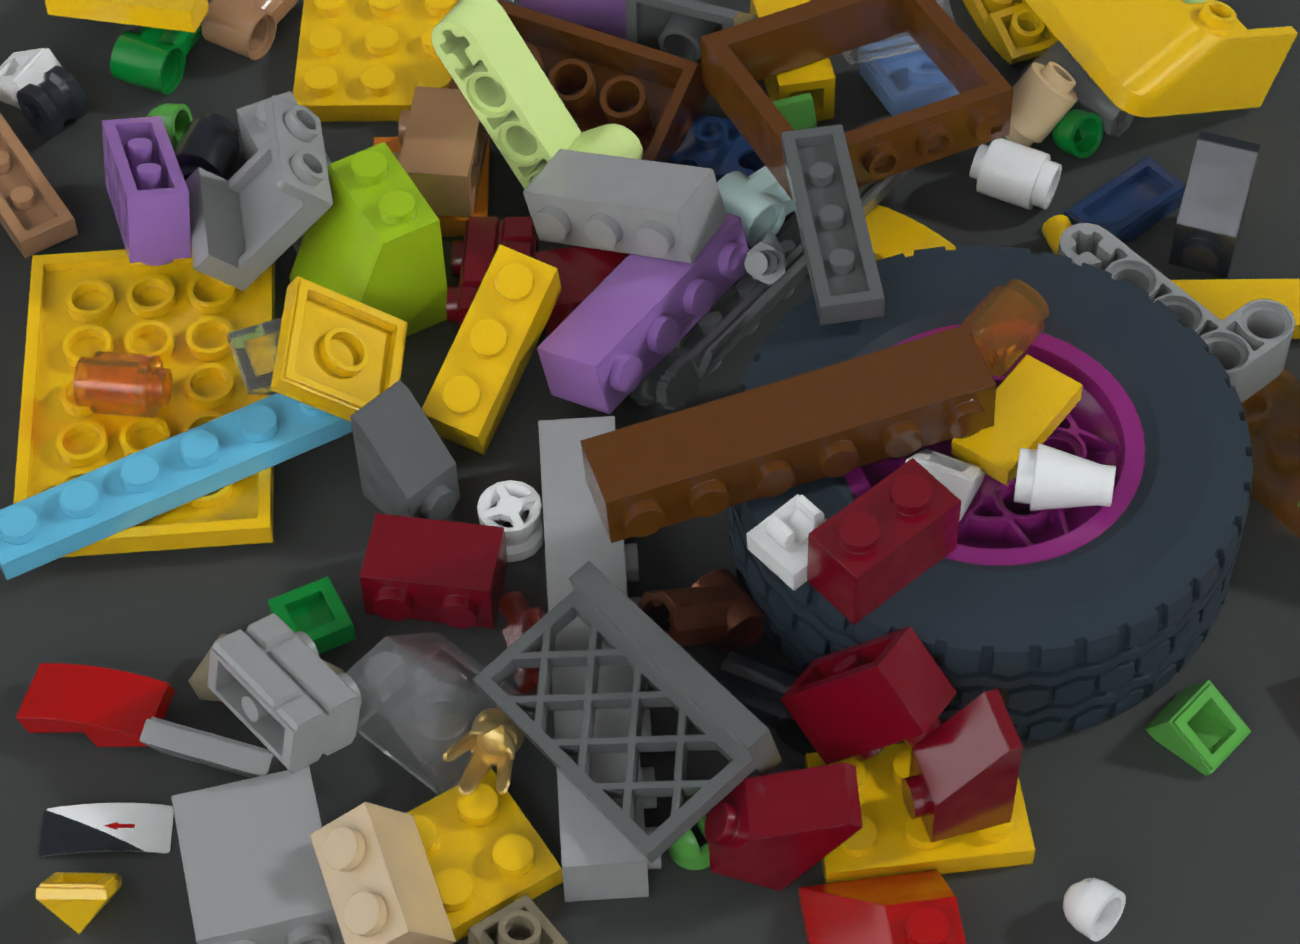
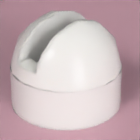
(1093, 907)

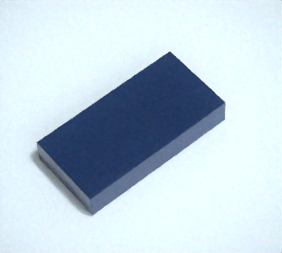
(1131, 201)

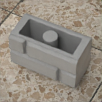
(284, 692)

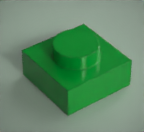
(317, 613)

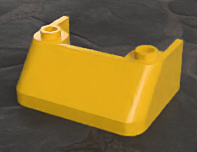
(1168, 53)

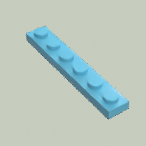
(160, 479)

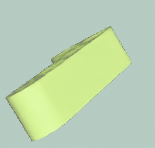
(513, 92)

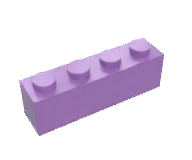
(638, 320)

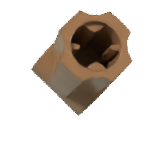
(244, 25)

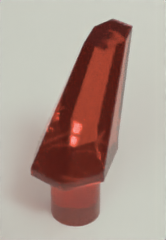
(520, 620)

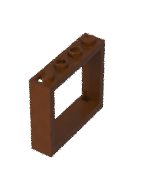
(823, 28)

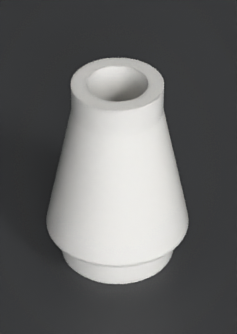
(1061, 480)

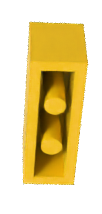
(492, 349)

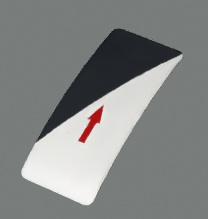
(107, 828)

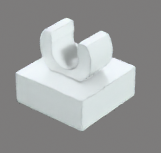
(783, 539)

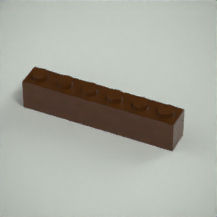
(788, 433)

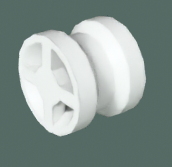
(520, 506)

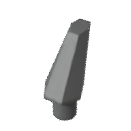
(766, 259)

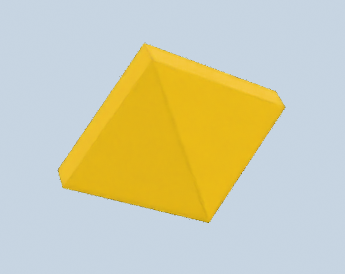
(77, 896)

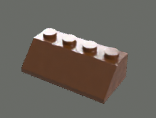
(614, 80)

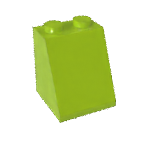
(378, 241)

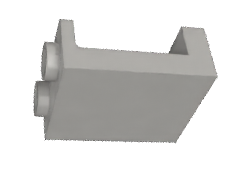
(266, 205)
(254, 862)

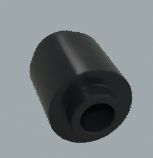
(208, 144)

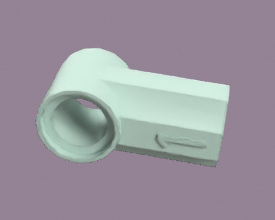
(757, 200)

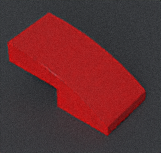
(93, 700)

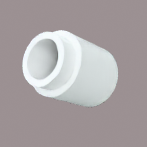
(1015, 174)

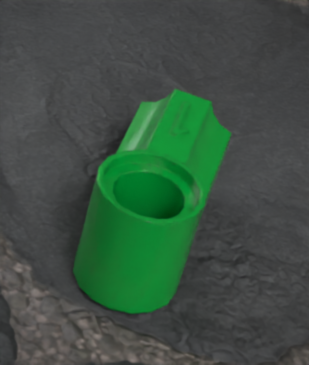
(152, 57)

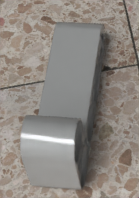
(1248, 342)

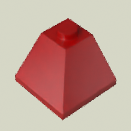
(883, 911)

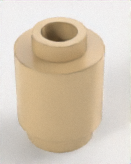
(1040, 102)

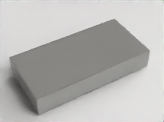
(209, 749)

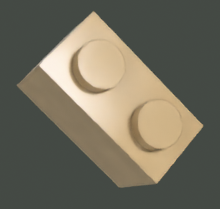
(380, 879)

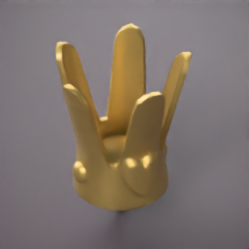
(492, 743)

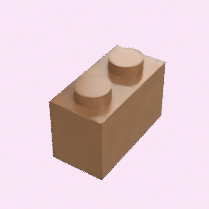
(443, 149)

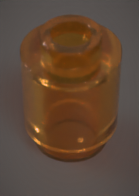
(1007, 324)
(122, 384)

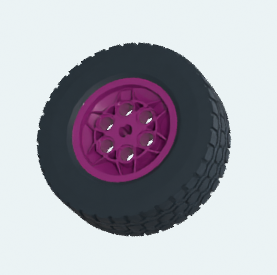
(1046, 605)

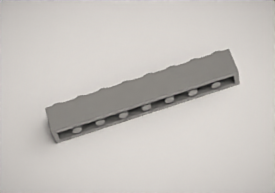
(594, 853)

